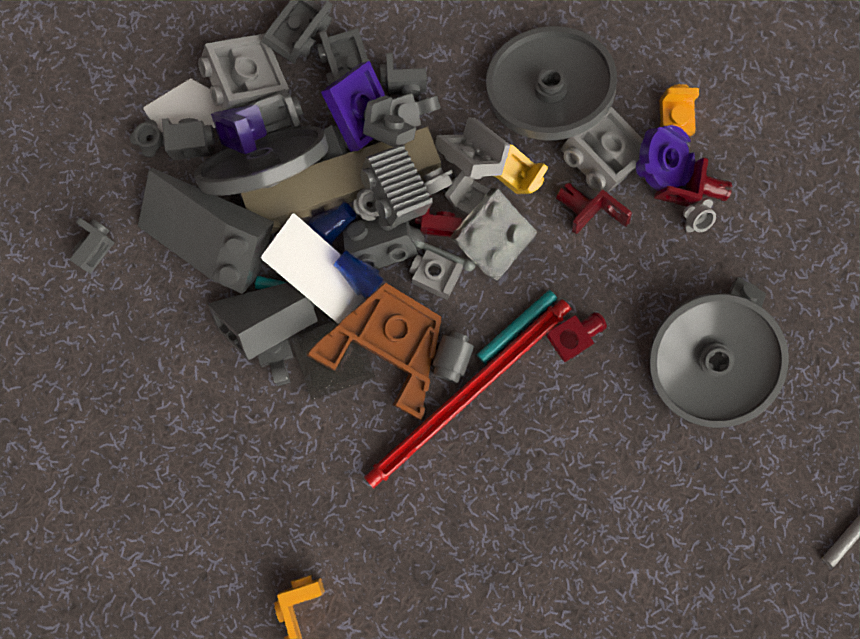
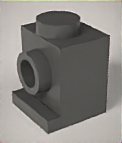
(187, 138)

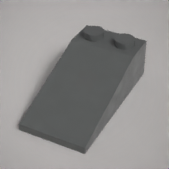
(205, 230)

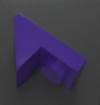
(239, 127)

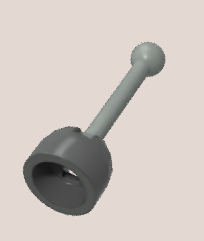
(419, 240)

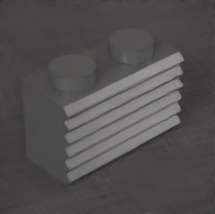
(395, 185)

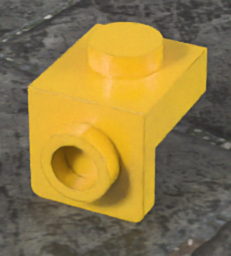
(521, 173)

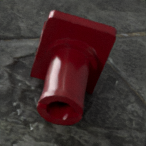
(699, 185)
(587, 208)
(575, 335)

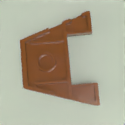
(393, 330)

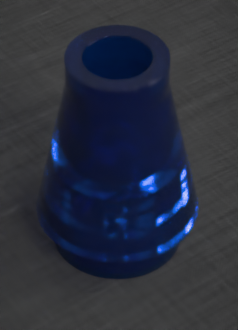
(332, 222)
(359, 275)

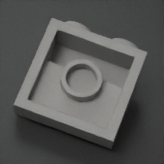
(240, 71)
(604, 152)

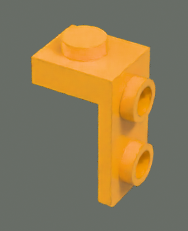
(302, 590)

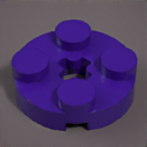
(652, 164)

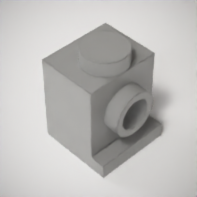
(439, 285)

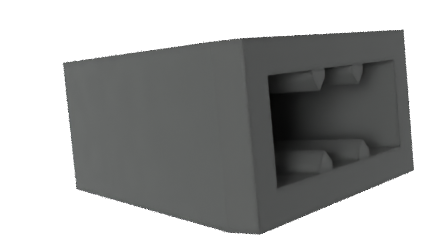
(262, 317)

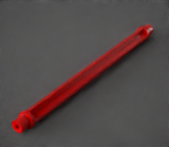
(467, 393)

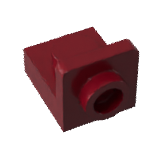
(441, 224)

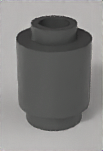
(452, 357)

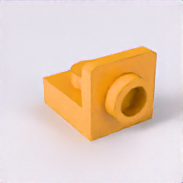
(678, 107)

